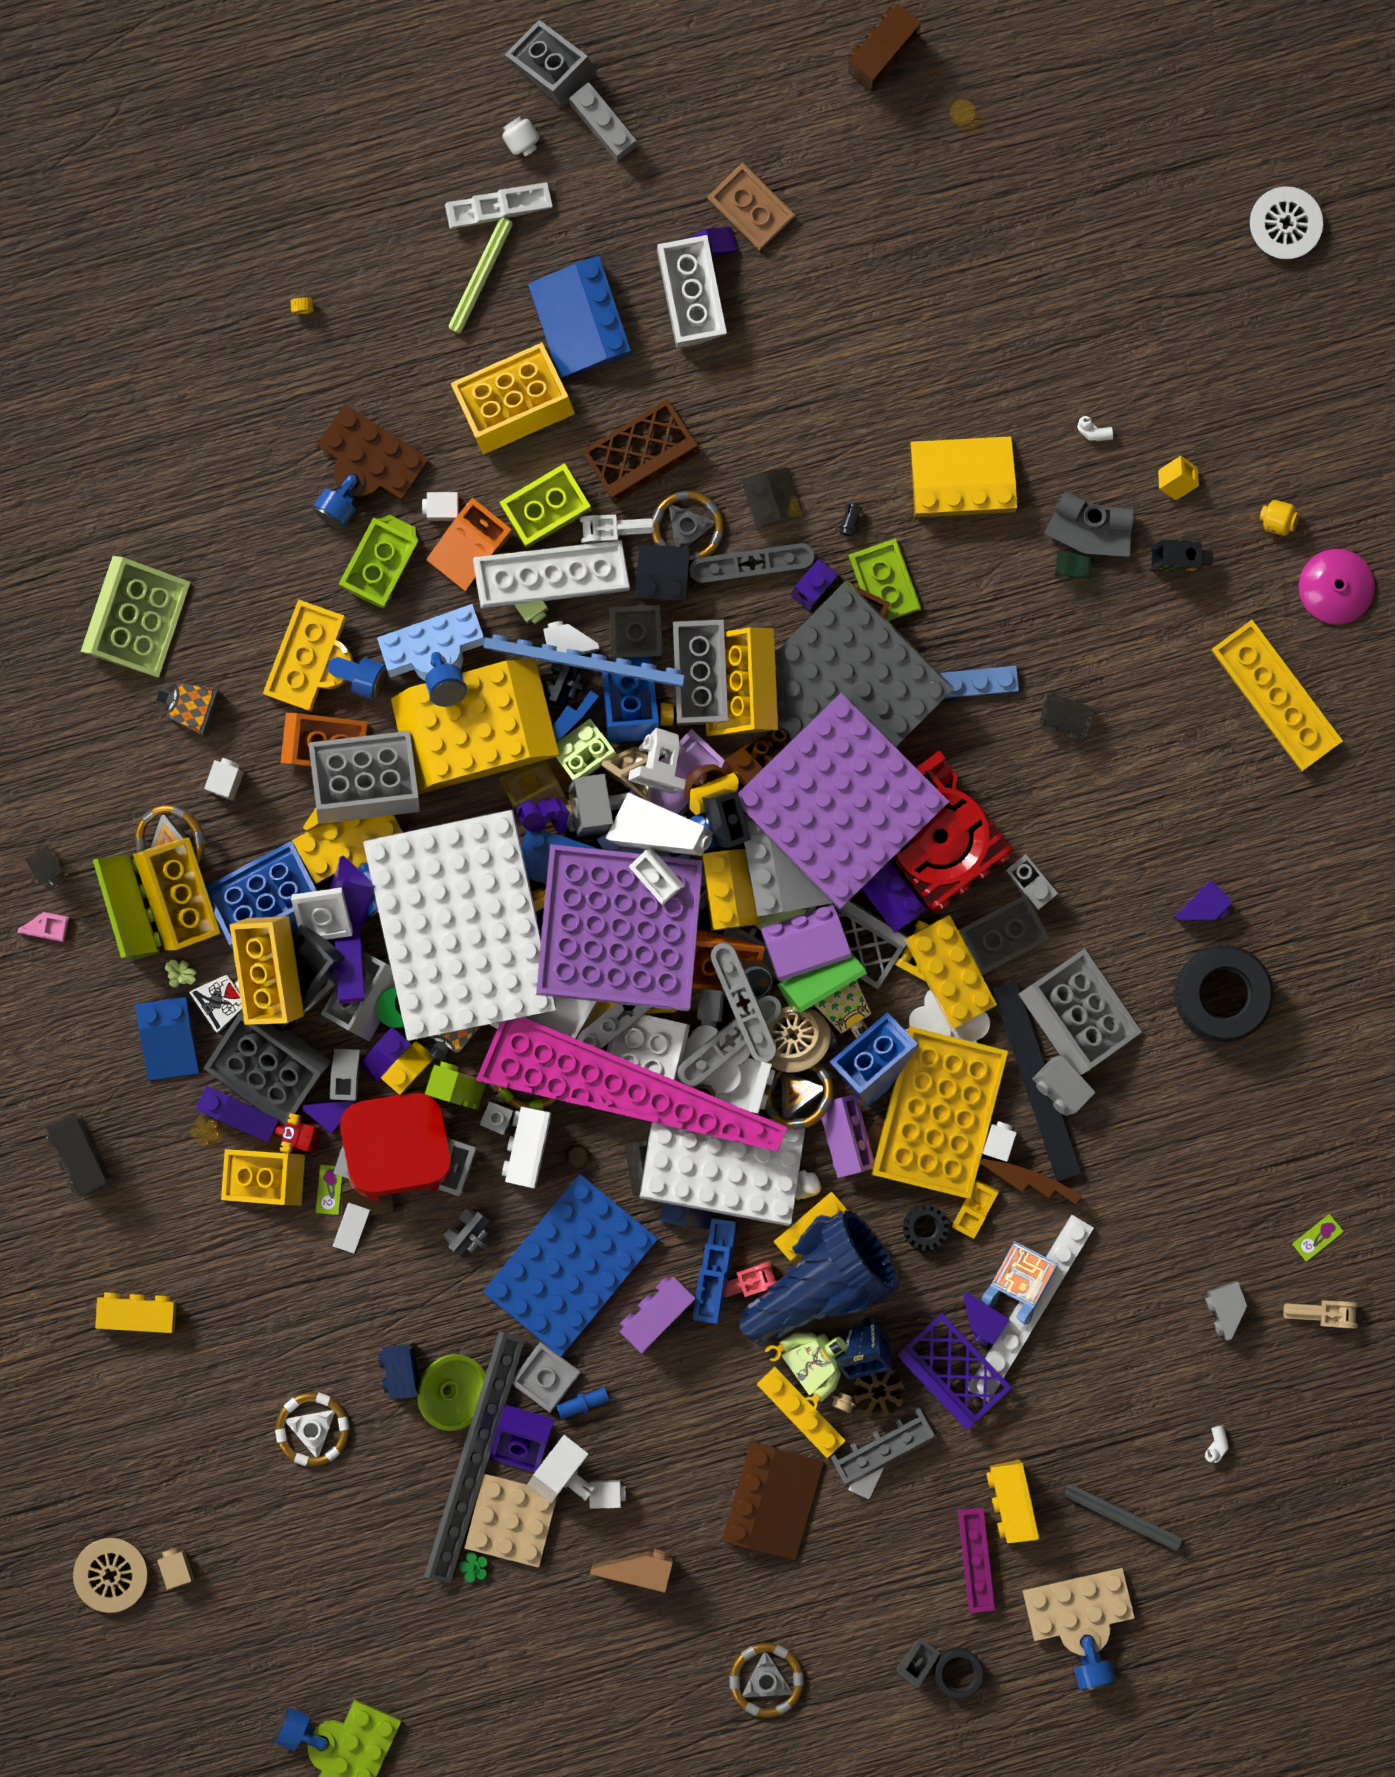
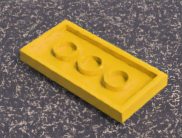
(950, 972)

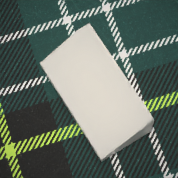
(656, 876)

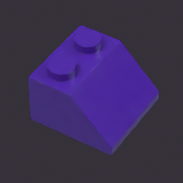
(521, 1438)

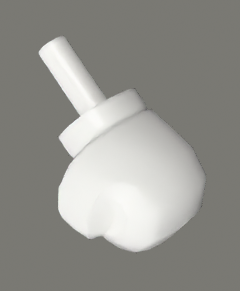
(807, 1185)

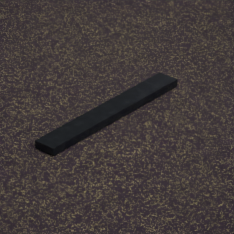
(1030, 1063)

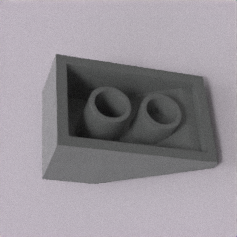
(551, 63)

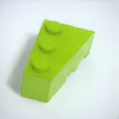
(454, 1086)

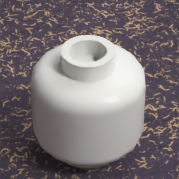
(520, 136)

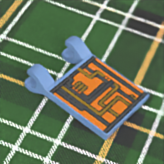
(1023, 1277)

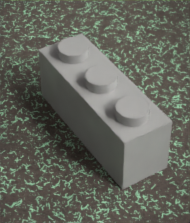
(603, 122)

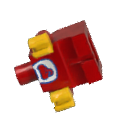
(298, 1135)

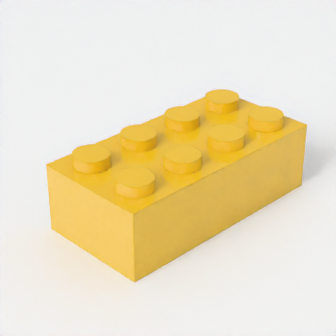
(266, 970)

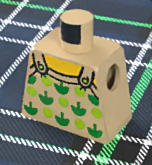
(846, 1009)

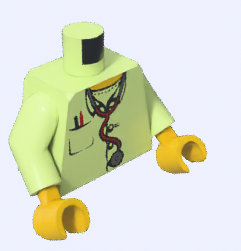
(812, 1362)

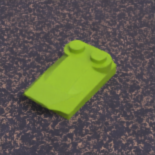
(380, 560)

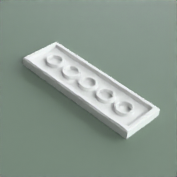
(551, 574)

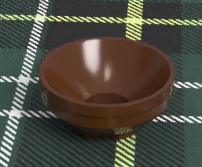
(709, 771)

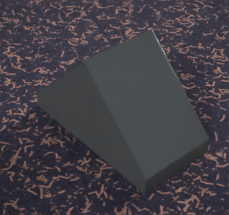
(917, 1662)

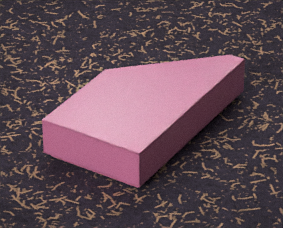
(47, 926)

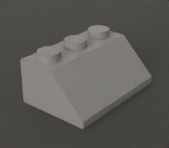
(362, 1016)

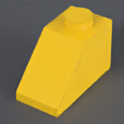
(407, 1068)

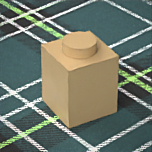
(175, 1568)

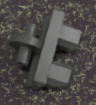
(471, 1235)

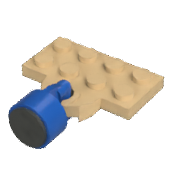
(1081, 1617)

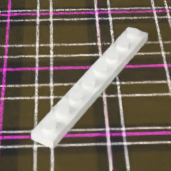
(1016, 1333)

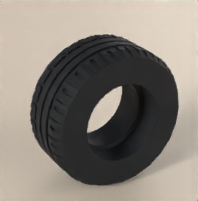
(1258, 987)

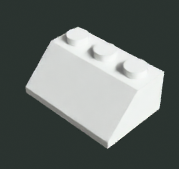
(527, 1147)

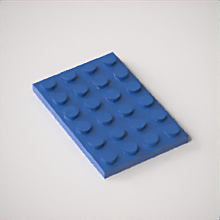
(570, 1265)

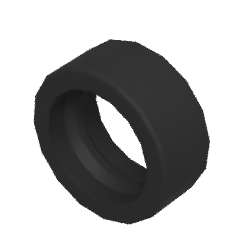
(978, 1673)

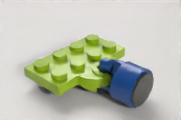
(339, 1747)

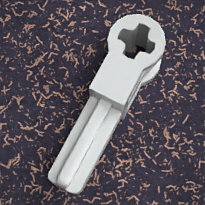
(607, 528)

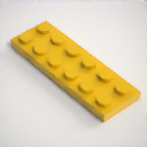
(1276, 695)

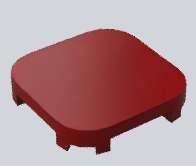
(395, 1145)

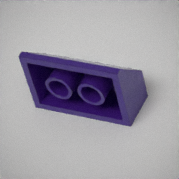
(894, 896)

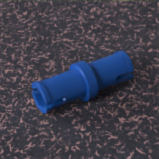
(583, 1403)

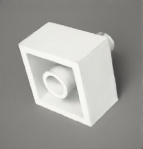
(561, 1471)

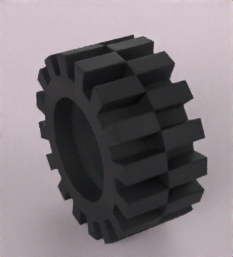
(911, 1234)

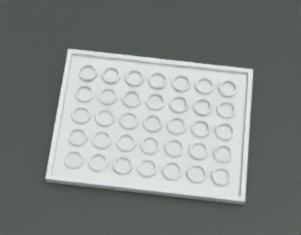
(458, 924)

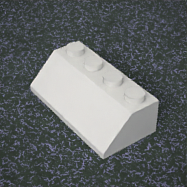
(691, 291)

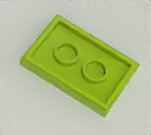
(885, 575)

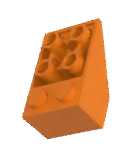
(470, 535)

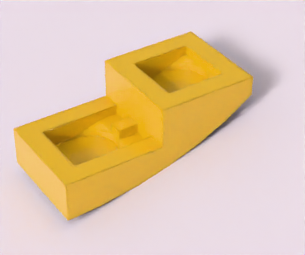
(975, 1209)

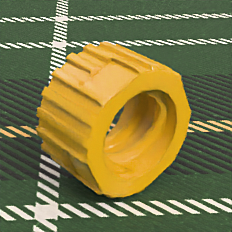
(302, 306)
(666, 714)

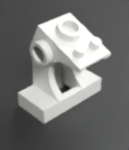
(656, 773)

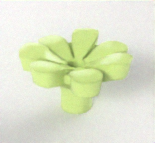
(179, 973)

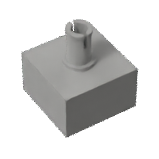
(592, 805)

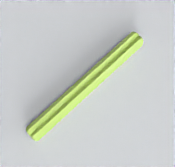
(480, 275)

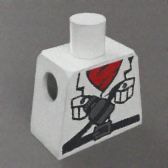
(219, 1001)

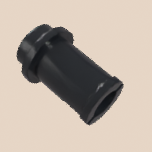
(850, 520)

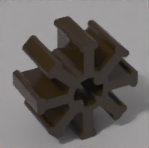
(880, 1399)

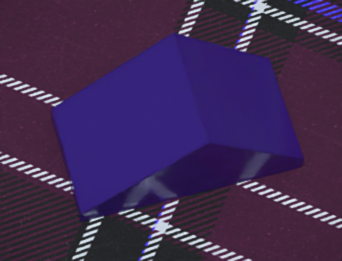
(720, 241)
(328, 1114)

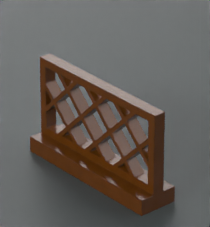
(655, 466)

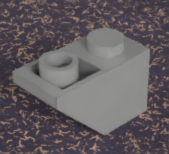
(1031, 882)
(345, 1075)
(1228, 1306)

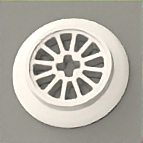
(1301, 200)

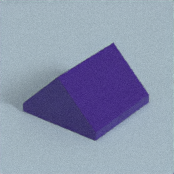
(356, 888)

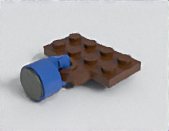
(365, 462)

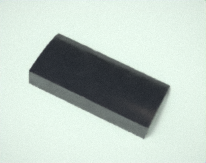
(315, 964)

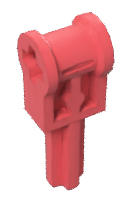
(751, 1280)

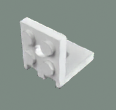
(750, 1092)

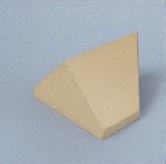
(620, 766)

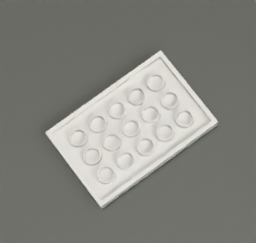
(722, 1174)

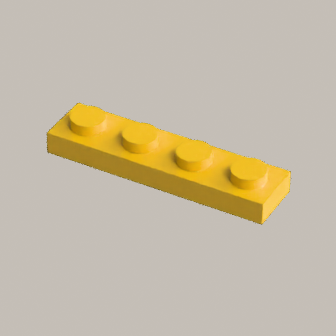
(790, 1401)

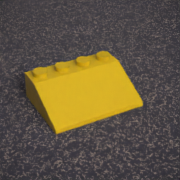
(512, 398)
(963, 477)
(749, 683)

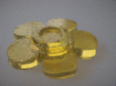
(205, 1131)

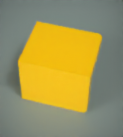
(1178, 478)

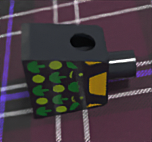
(1179, 556)

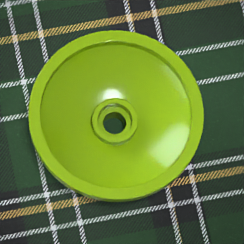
(457, 1405)

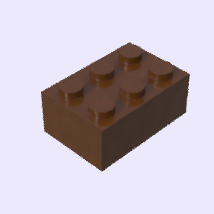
(883, 46)

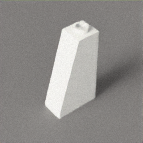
(651, 826)

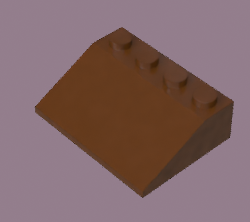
(772, 1500)

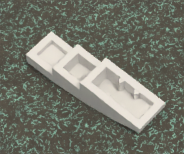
(493, 206)

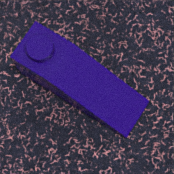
(237, 1114)

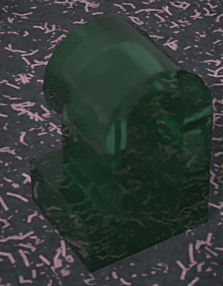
(1073, 566)

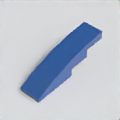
(570, 718)
(715, 1270)

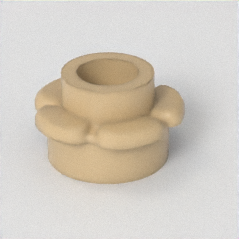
(843, 1402)

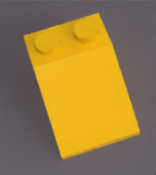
(263, 1177)

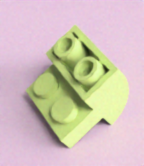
(583, 750)

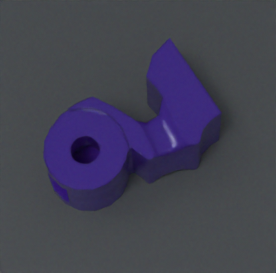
(535, 816)

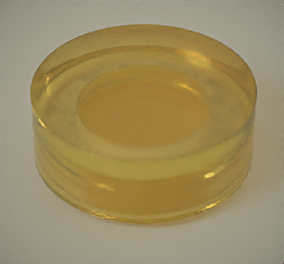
(962, 112)

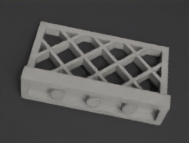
(878, 927)

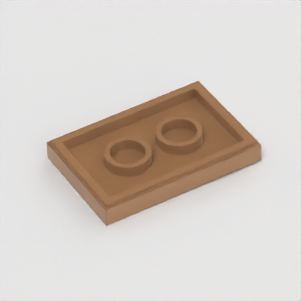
(751, 207)

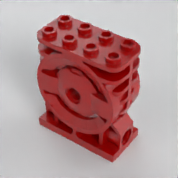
(988, 846)

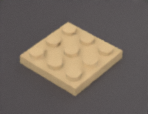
(510, 1521)

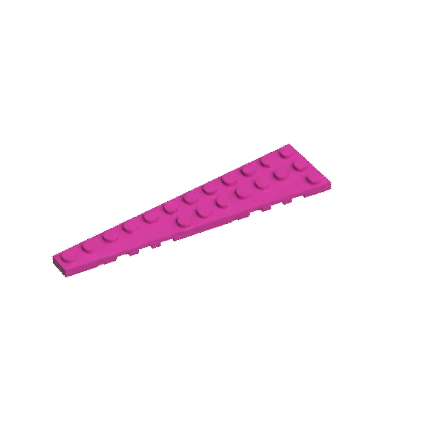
(565, 1069)

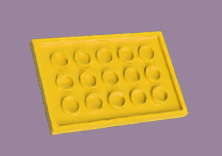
(940, 1113)

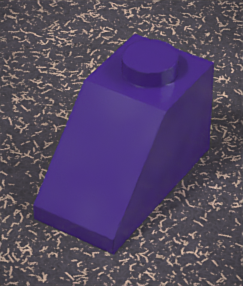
(1206, 905)
(385, 1053)
(983, 1320)

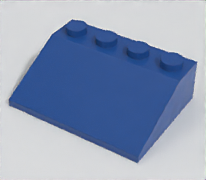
(579, 318)
(261, 889)

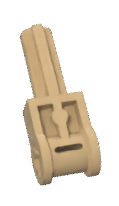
(1328, 1313)

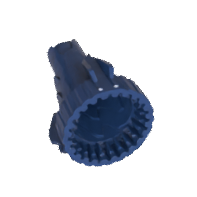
(838, 1275)

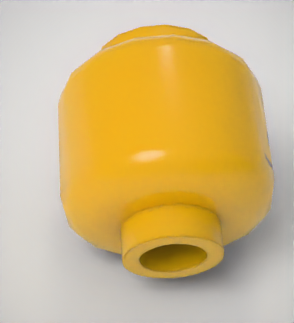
(1279, 517)

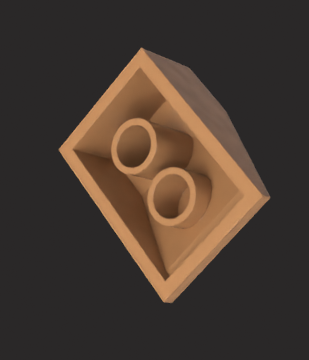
(641, 1569)

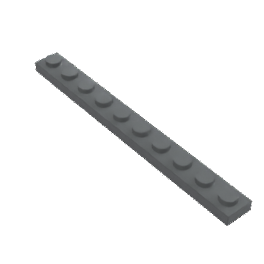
(474, 1457)

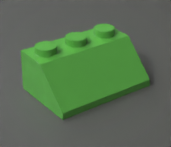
(813, 986)

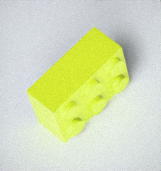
(545, 506)

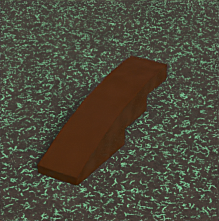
(1021, 1177)

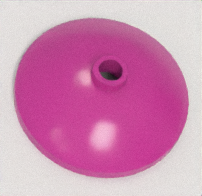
(1322, 597)

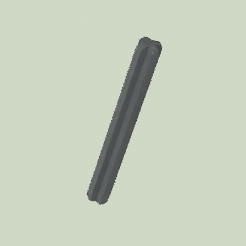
(1123, 1517)

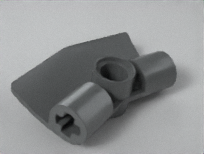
(1106, 537)

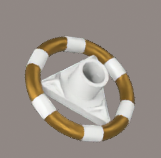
(312, 1429)

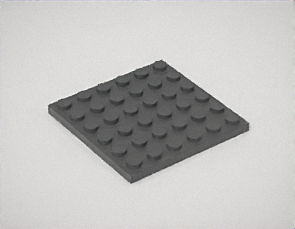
(861, 655)

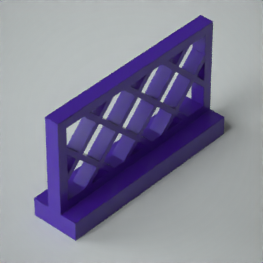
(942, 1390)

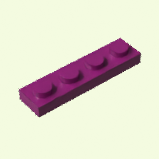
(976, 1560)

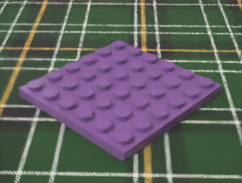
(840, 800)
(612, 936)

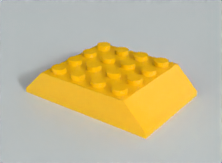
(490, 731)

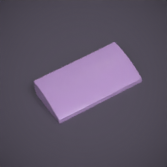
(694, 753)

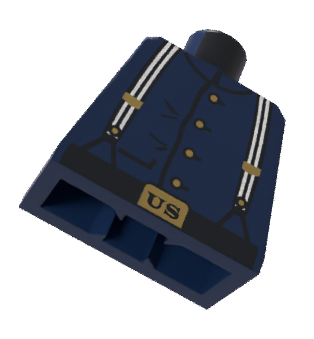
(865, 1351)

